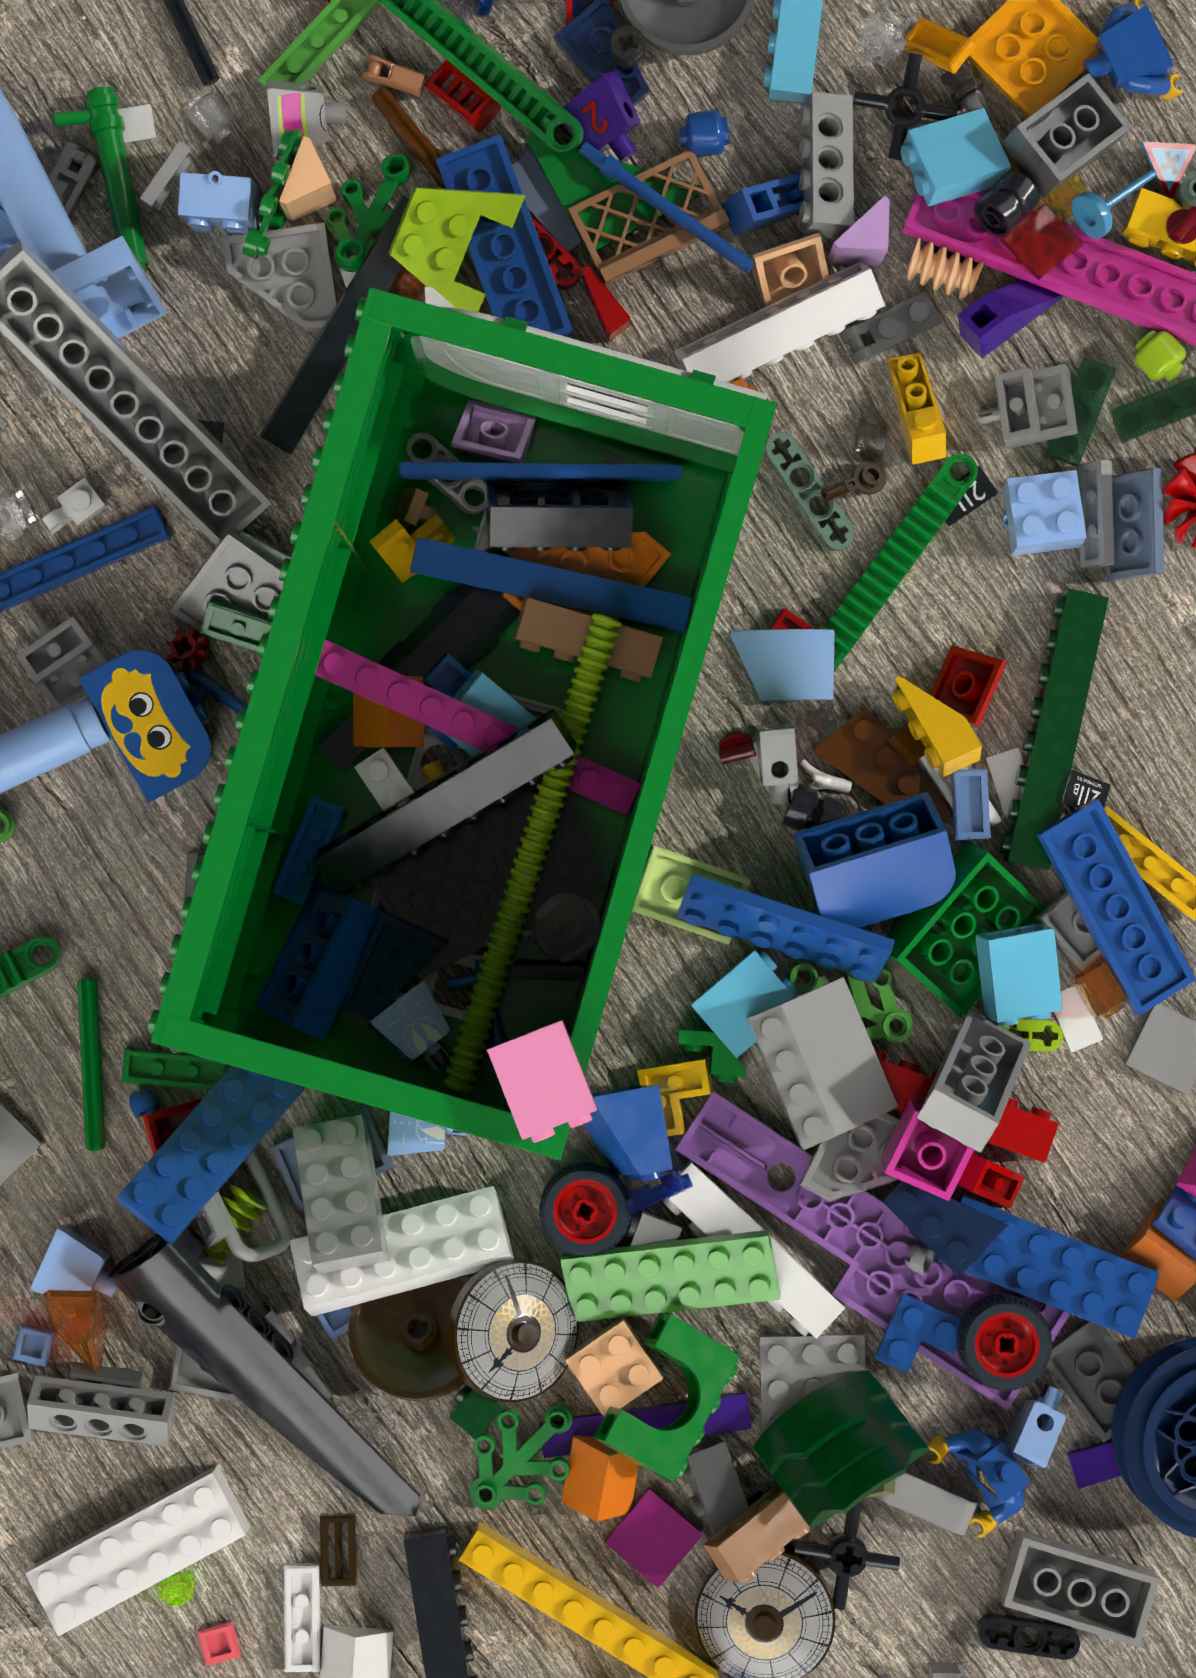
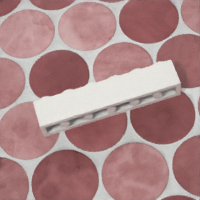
(785, 325)
(717, 1214)

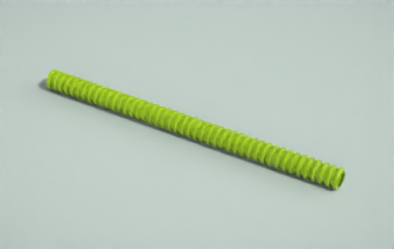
(529, 861)

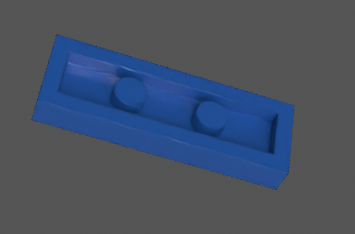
(316, 829)

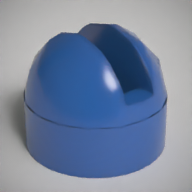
(143, 1102)

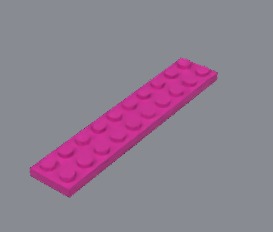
(1096, 274)

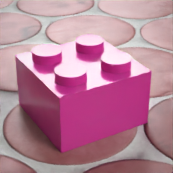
(924, 1155)

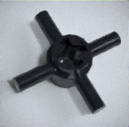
(887, 103)
(838, 1546)

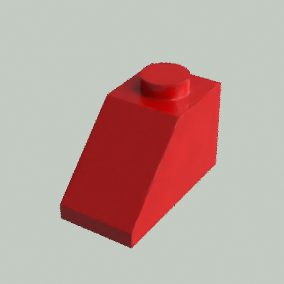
(991, 1180)

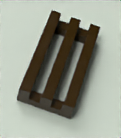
(338, 1519)

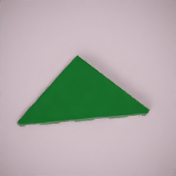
(578, 179)

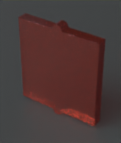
(1041, 242)

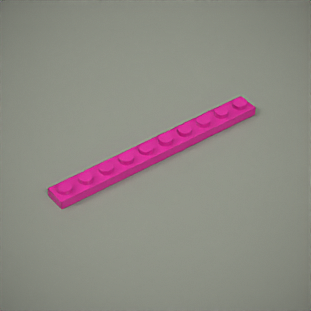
(458, 719)

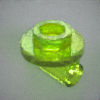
(177, 1589)

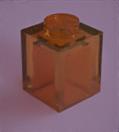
(1099, 991)

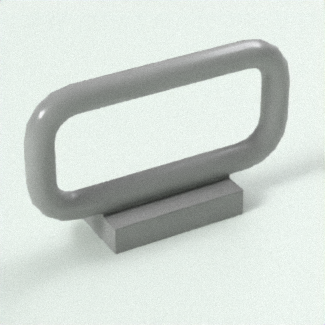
(217, 1224)

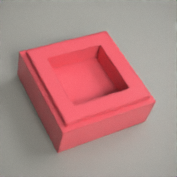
(219, 1643)

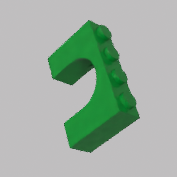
(706, 1369)

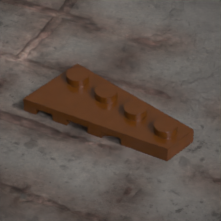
(866, 758)

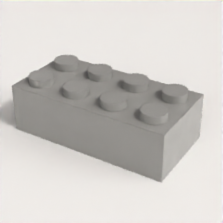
(974, 1081)
(340, 1194)
(1078, 1588)

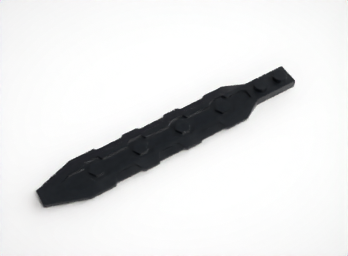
(461, 624)

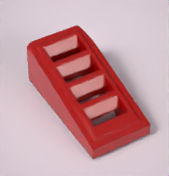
(478, 111)
(608, 309)

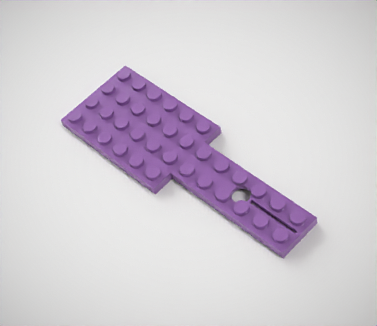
(852, 1228)

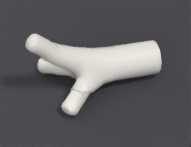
(826, 781)

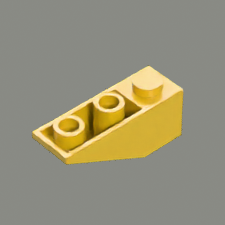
(1148, 225)
(917, 409)
(943, 731)

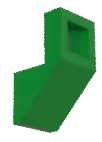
(721, 1060)

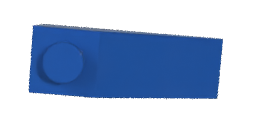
(764, 204)

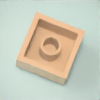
(614, 1366)

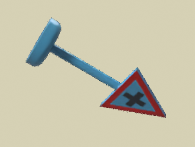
(1167, 165)

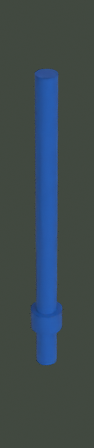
(612, 169)

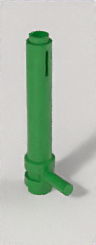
(108, 130)

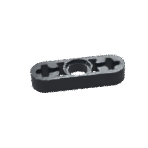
(1001, 1640)

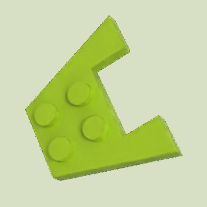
(438, 232)

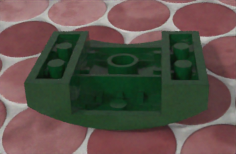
(838, 1446)

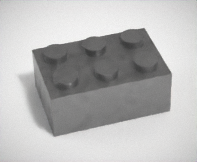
(1065, 135)

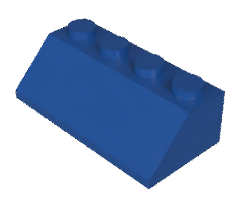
(318, 961)

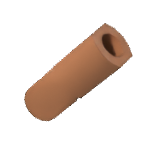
(398, 78)

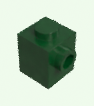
(474, 1411)

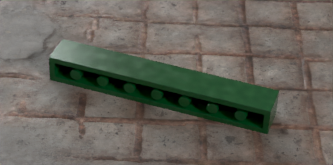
(1056, 725)

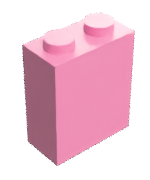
(543, 1081)

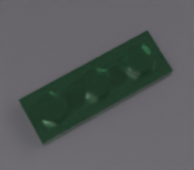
(1088, 393)
(1155, 411)

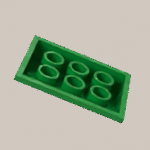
(940, 940)

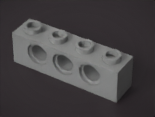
(835, 116)
(101, 1411)

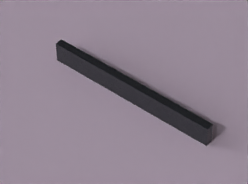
(327, 353)

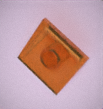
(79, 1322)

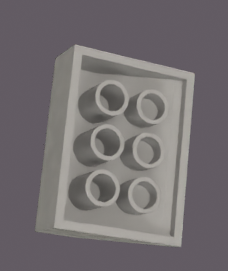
(822, 1063)

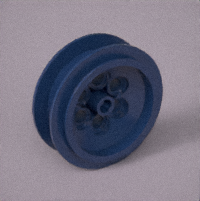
(1147, 1436)

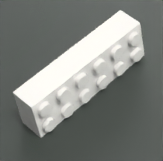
(423, 1249)
(138, 1550)

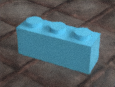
(793, 49)

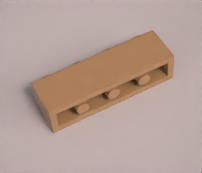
(564, 632)
(756, 1536)

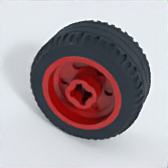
(570, 1228)
(1027, 1337)

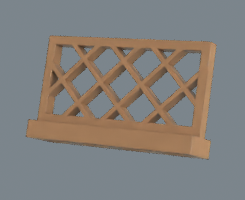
(659, 246)

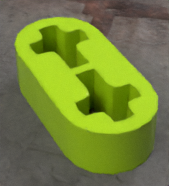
(1033, 1025)

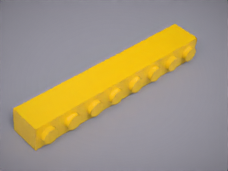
(579, 1608)

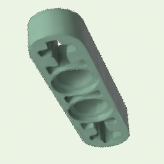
(805, 494)

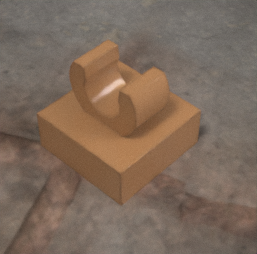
(411, 507)

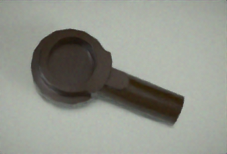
(866, 479)

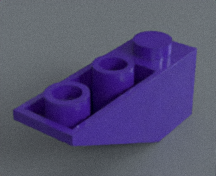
(1003, 314)

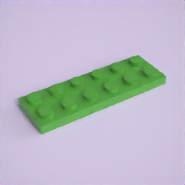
(672, 1276)

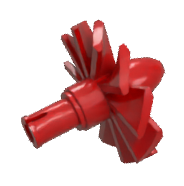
(1183, 493)

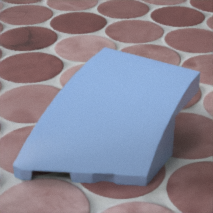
(788, 663)

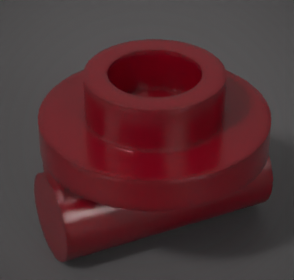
(1182, 226)
(736, 747)

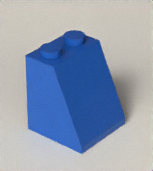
(631, 1131)

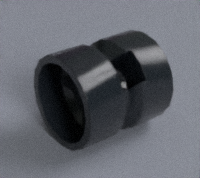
(1007, 203)
(802, 806)

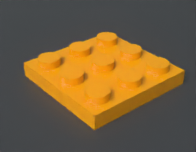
(1032, 51)

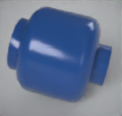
(705, 133)

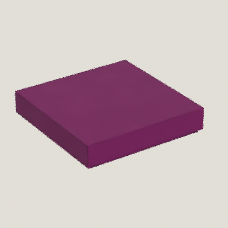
(653, 1537)

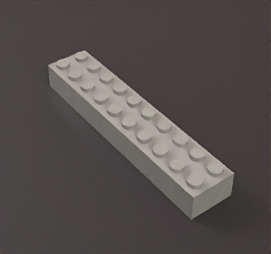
(124, 398)

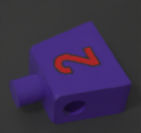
(606, 115)

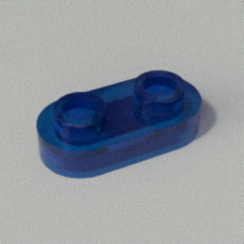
(645, 1197)

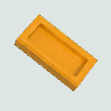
(939, 45)

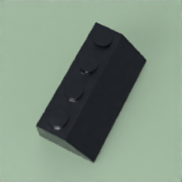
(558, 514)

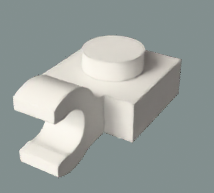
(78, 504)

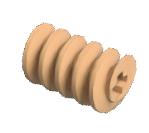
(943, 269)

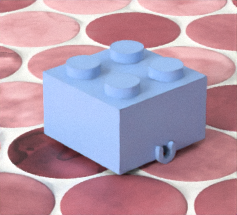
(224, 204)
(1043, 513)

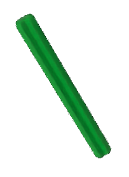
(91, 1064)

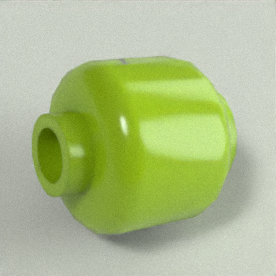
(1160, 356)

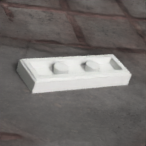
(302, 1617)

